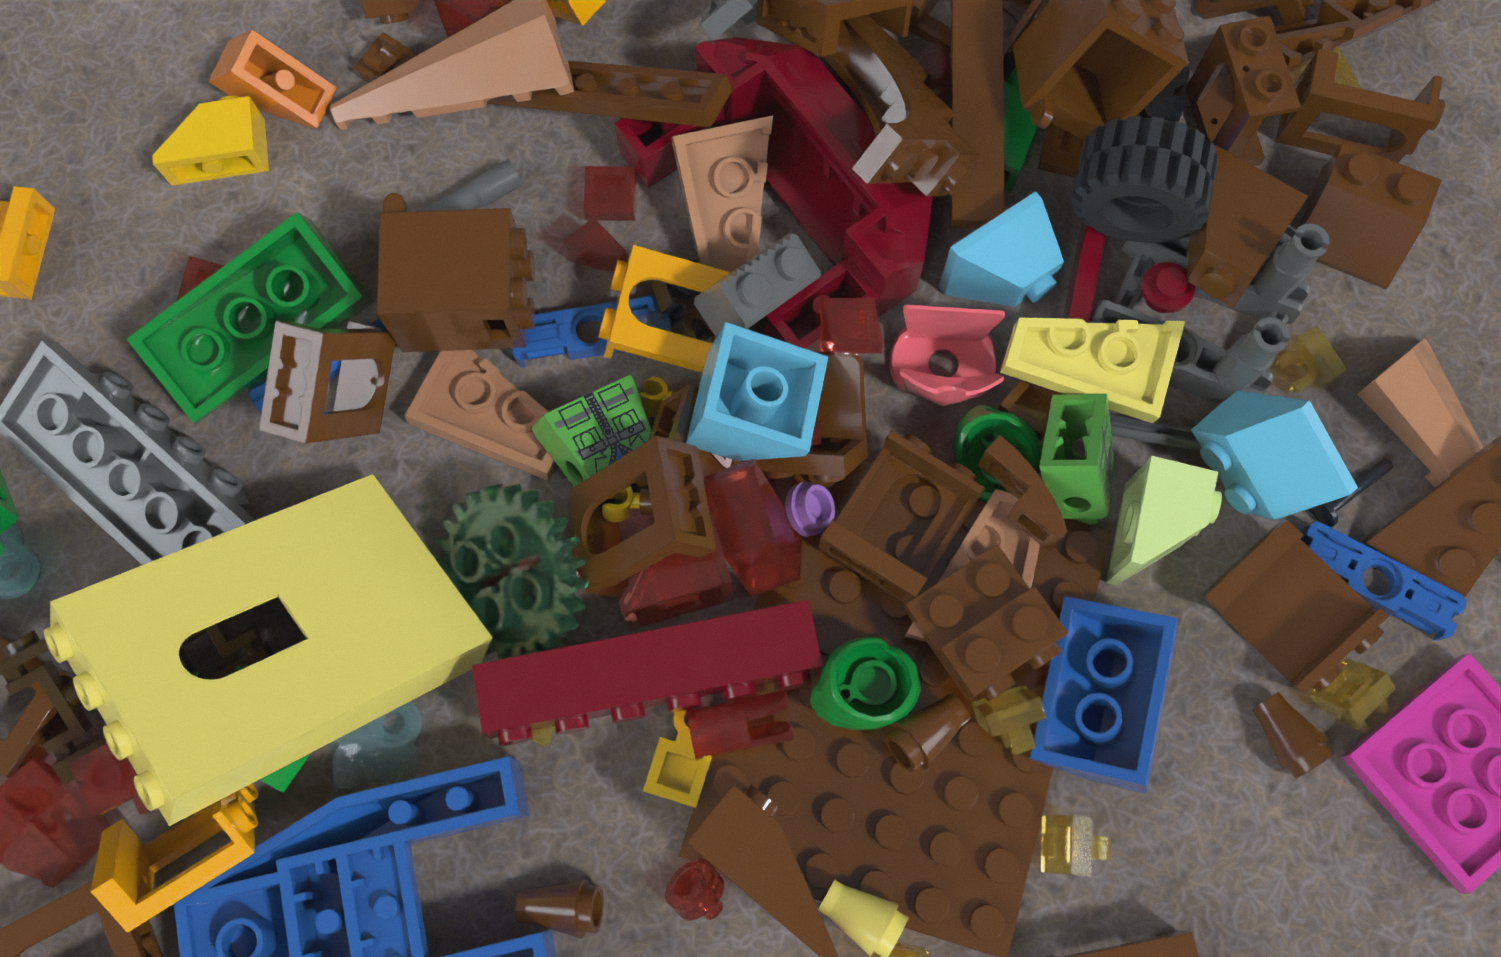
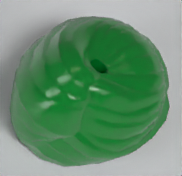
(986, 422)
(880, 684)

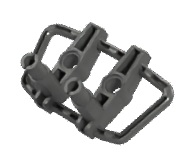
(1203, 366)

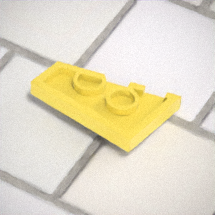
(1113, 359)

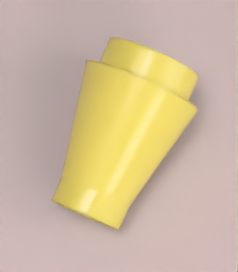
(865, 918)

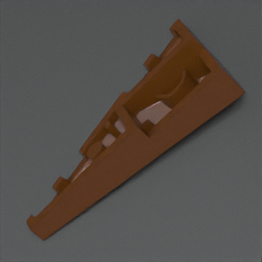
(1340, 25)

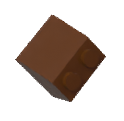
(1369, 212)

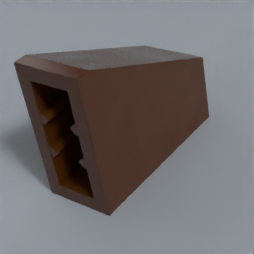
(1242, 228)

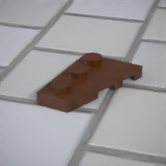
(1453, 527)

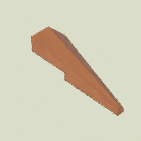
(495, 57)
(1424, 412)

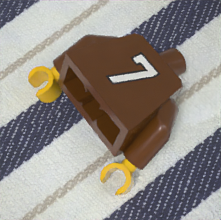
(672, 421)

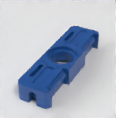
(558, 330)
(1409, 594)

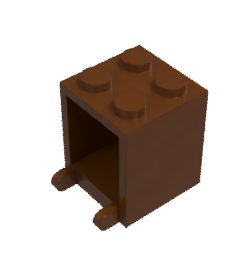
(1097, 61)
(453, 278)

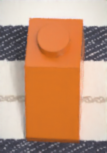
(272, 80)

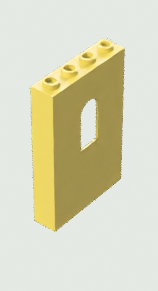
(356, 583)

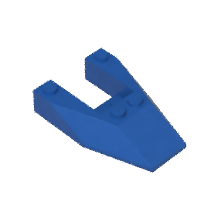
(348, 874)

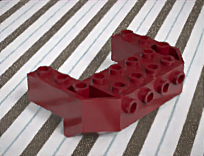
(816, 137)

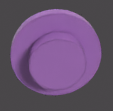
(809, 508)

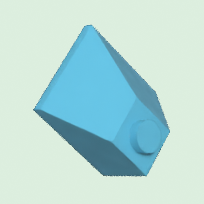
(1006, 258)

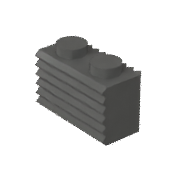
(758, 285)

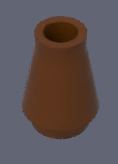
(925, 733)
(1291, 736)
(562, 907)

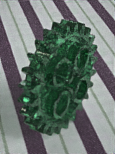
(492, 536)

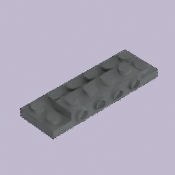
(118, 457)

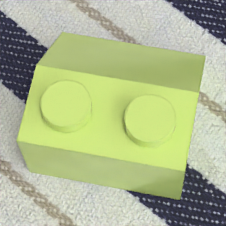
(1160, 512)

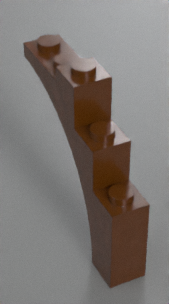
(907, 117)

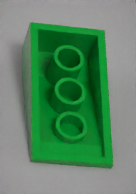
(223, 329)

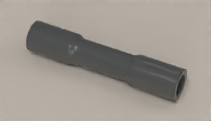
(480, 190)

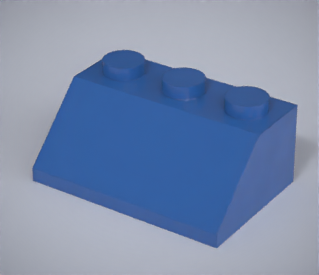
(1106, 694)

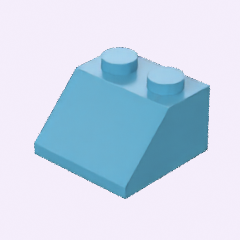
(756, 397)
(1272, 455)

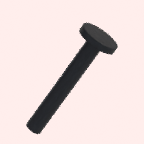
(1327, 513)

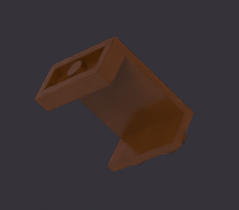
(1295, 609)

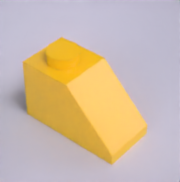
(215, 143)

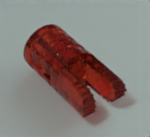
(725, 725)

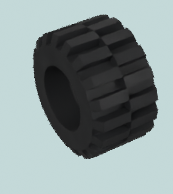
(1145, 180)

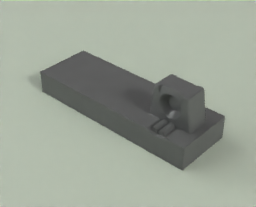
(722, 14)

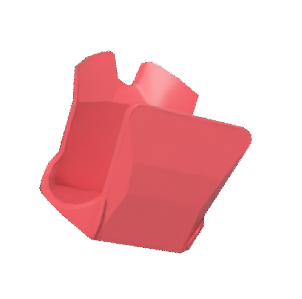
(951, 330)

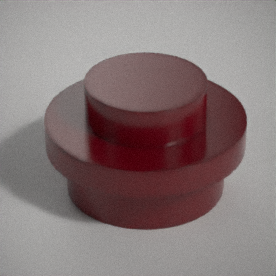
(1167, 288)

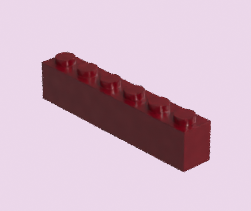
(646, 671)

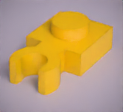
(674, 770)

